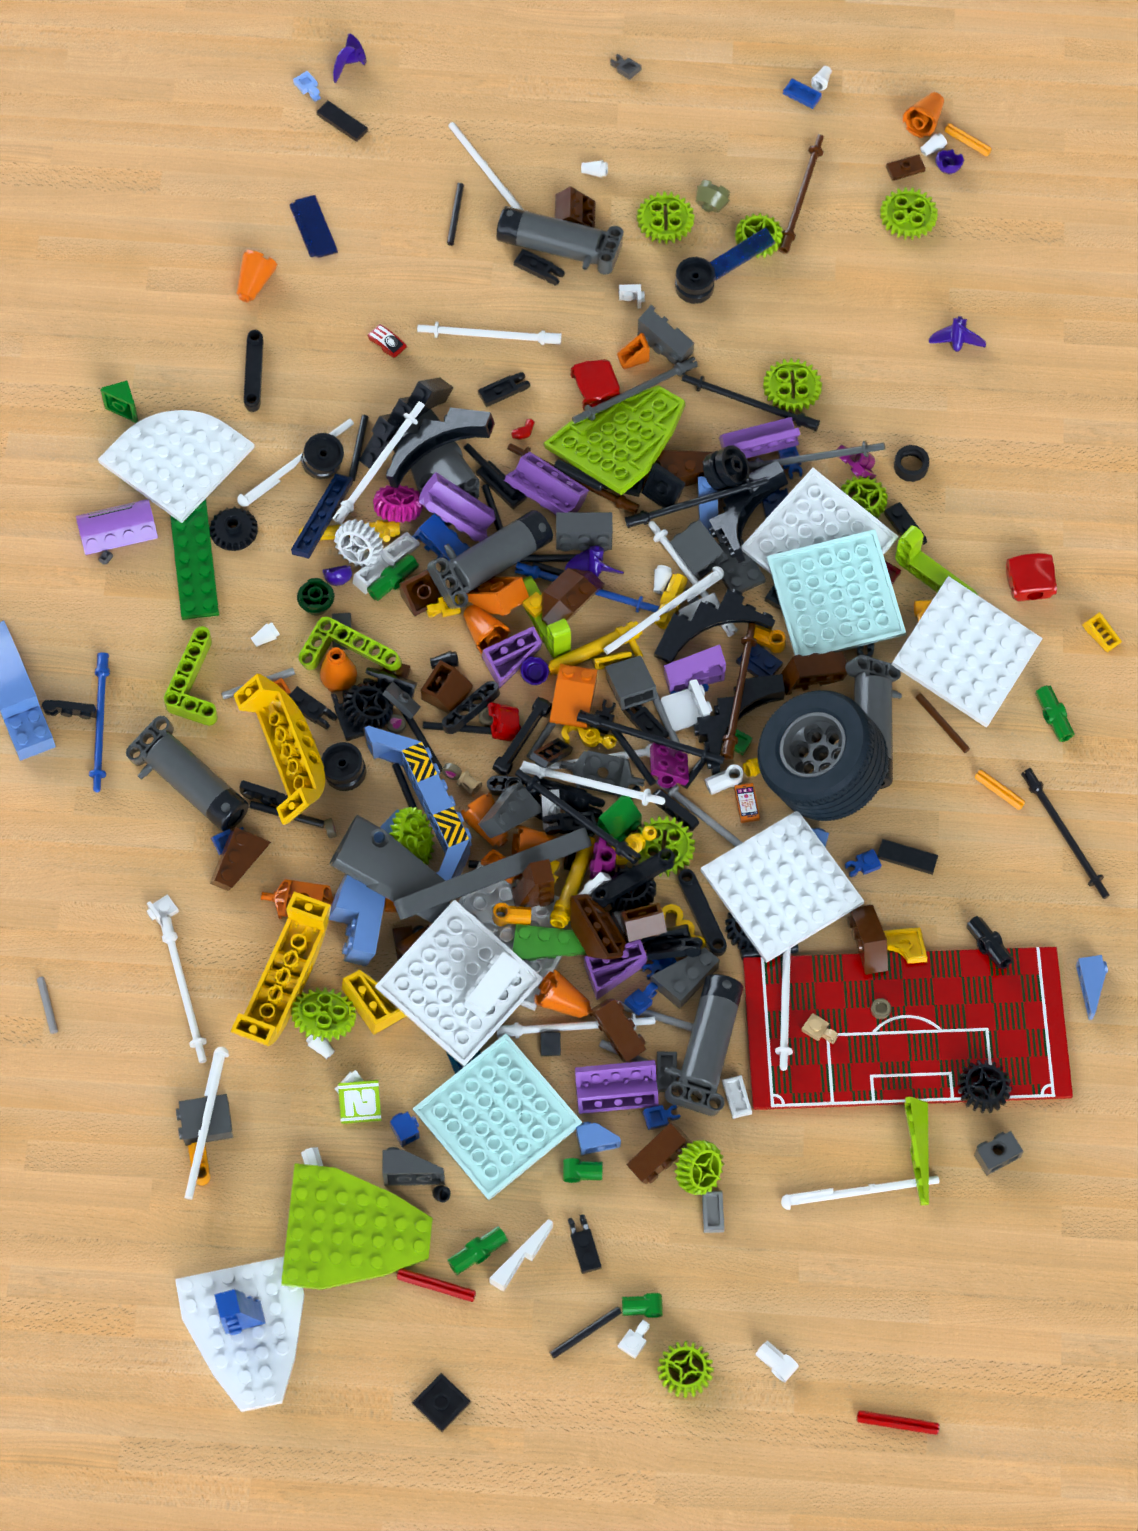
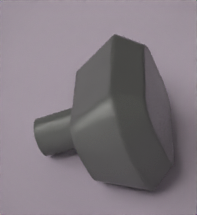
(105, 557)

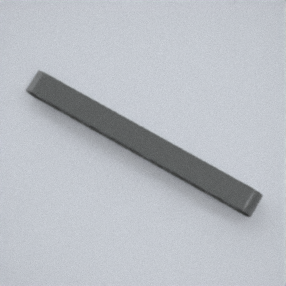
(491, 874)

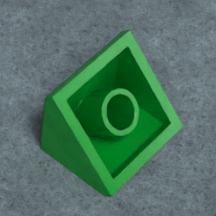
(119, 400)

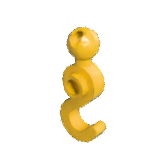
(590, 737)
(637, 842)
(671, 908)

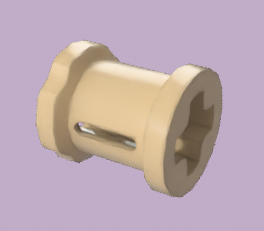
(469, 783)

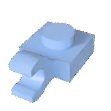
(306, 83)

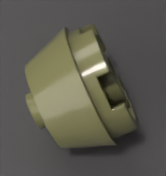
(711, 196)

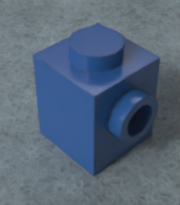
(405, 1128)

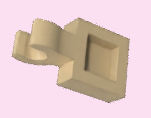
(817, 1028)

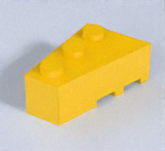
(369, 1002)

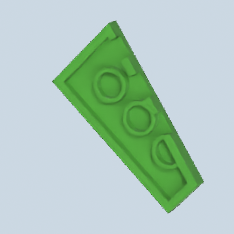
(545, 942)

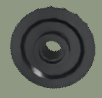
(237, 537)

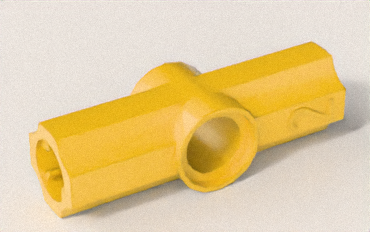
(675, 588)

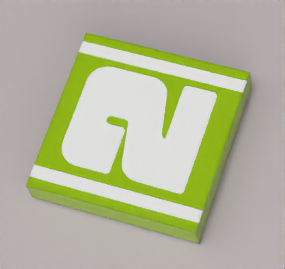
(359, 1101)

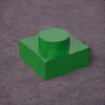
(743, 742)

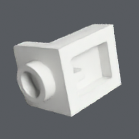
(632, 292)
(162, 908)

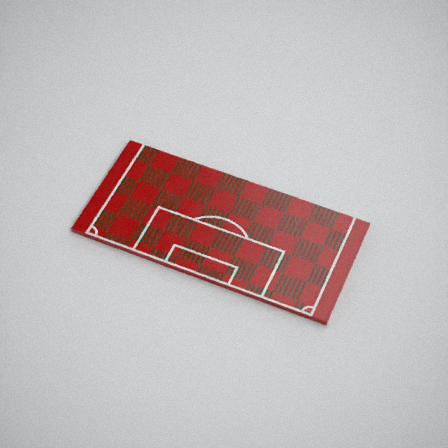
(938, 1023)

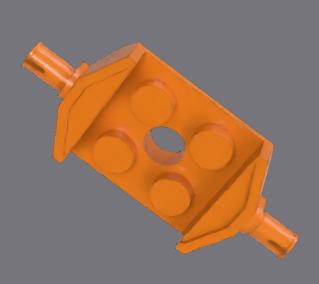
(288, 887)

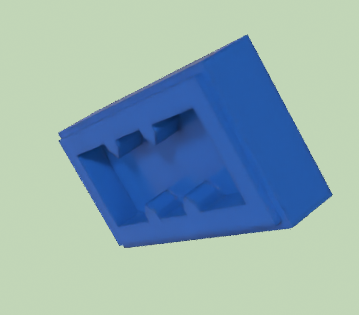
(802, 93)

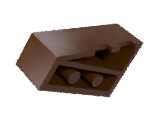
(683, 464)
(814, 669)
(237, 857)
(536, 886)
(869, 939)
(618, 1029)
(659, 1153)

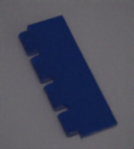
(313, 227)

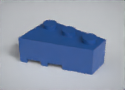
(238, 1311)

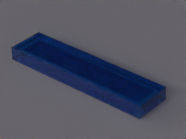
(742, 253)

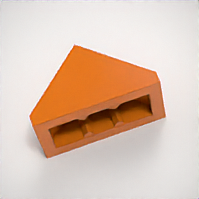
(635, 352)

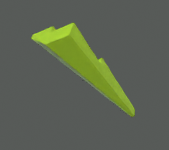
(917, 1121)

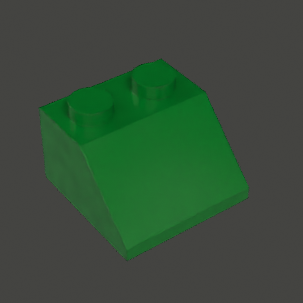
(621, 819)

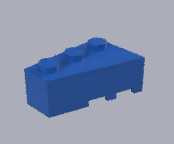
(436, 535)

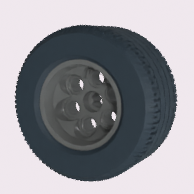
(843, 773)

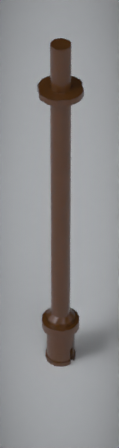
(789, 235)
(619, 501)
(730, 739)

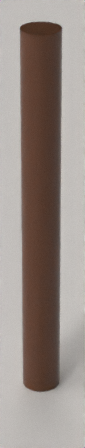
(941, 721)

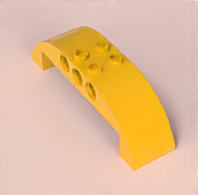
(288, 742)
(285, 971)

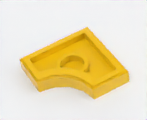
(907, 943)

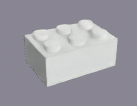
(491, 984)

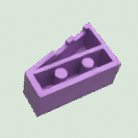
(508, 655)
(704, 666)
(609, 973)

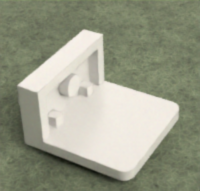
(685, 706)

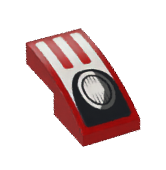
(387, 340)

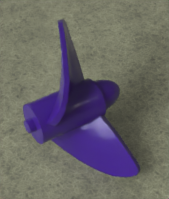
(350, 54)
(957, 334)
(591, 561)

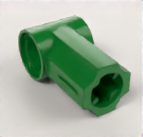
(576, 1170)
(648, 1305)

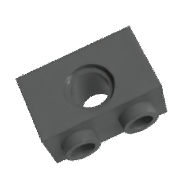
(992, 1162)

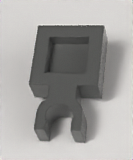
(627, 67)

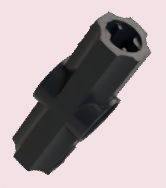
(989, 942)

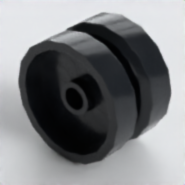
(695, 280)
(322, 445)
(726, 468)
(343, 766)

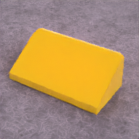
(605, 660)

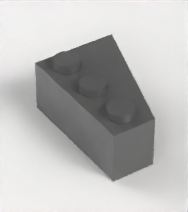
(663, 338)
(510, 810)
(685, 977)

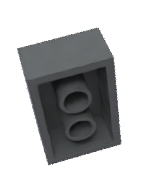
(583, 530)

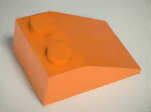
(499, 595)
(573, 693)

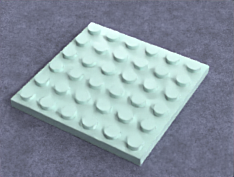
(836, 594)
(497, 1116)

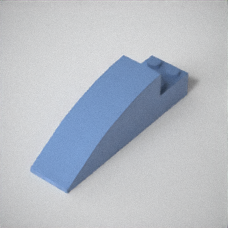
(19, 702)
(362, 912)

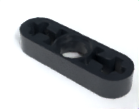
(506, 781)
(675, 810)

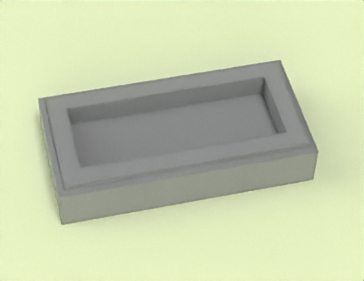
(713, 1212)

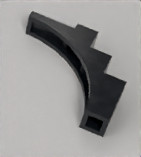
(429, 392)
(433, 434)
(729, 525)
(731, 610)
(756, 693)

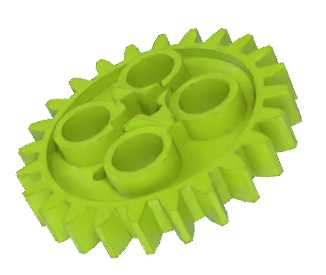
(905, 208)
(681, 217)
(809, 385)
(413, 832)
(681, 848)
(323, 1014)

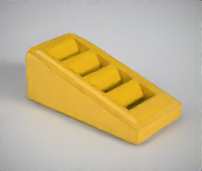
(1102, 623)

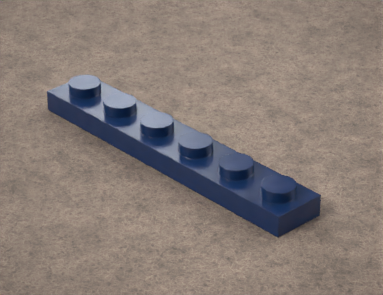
(322, 516)

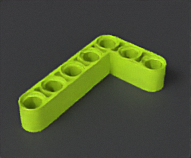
(919, 564)
(554, 636)
(348, 642)
(188, 678)

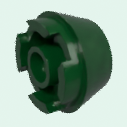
(315, 596)

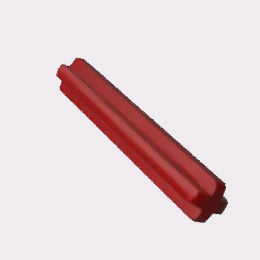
(436, 1285)
(898, 1422)

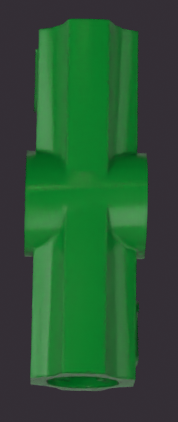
(392, 577)
(1055, 713)
(477, 1250)

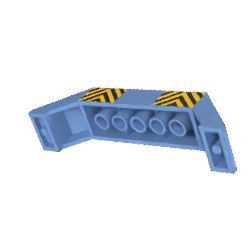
(431, 793)

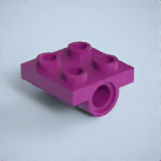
(860, 464)
(669, 765)
(603, 860)

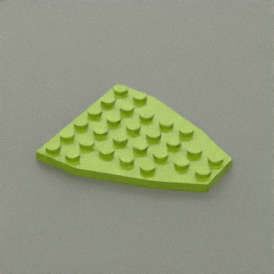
(622, 439)
(348, 1230)

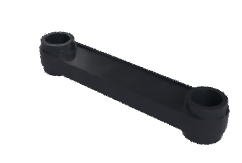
(253, 370)
(503, 765)
(634, 877)
(702, 912)

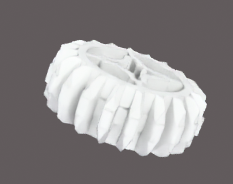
(362, 538)

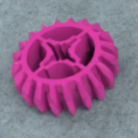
(397, 503)

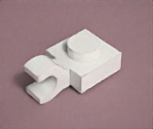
(633, 1341)

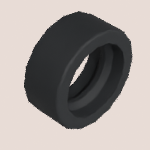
(911, 450)

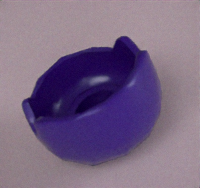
(948, 161)
(338, 575)
(534, 670)

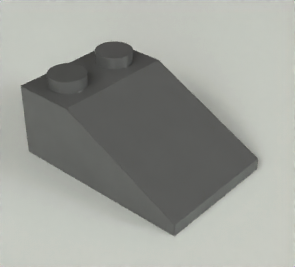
(408, 1169)

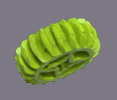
(754, 224)
(866, 492)
(699, 1167)
(680, 1386)

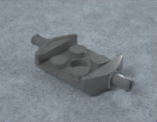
(618, 769)

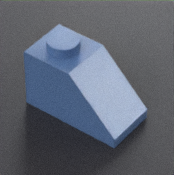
(595, 1138)

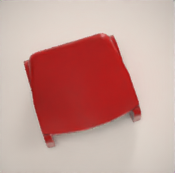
(595, 381)
(1031, 576)

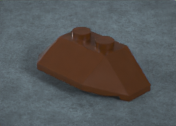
(568, 594)
(595, 928)

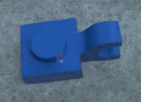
(639, 1000)

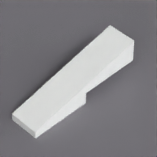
(390, 556)
(528, 1250)

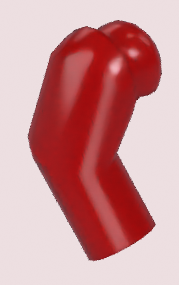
(523, 432)

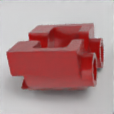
(505, 721)

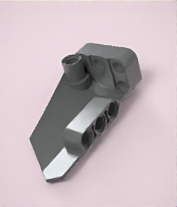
(446, 461)
(384, 865)

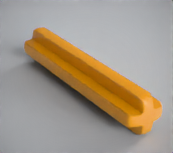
(968, 139)
(999, 789)

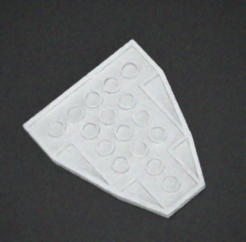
(260, 1359)

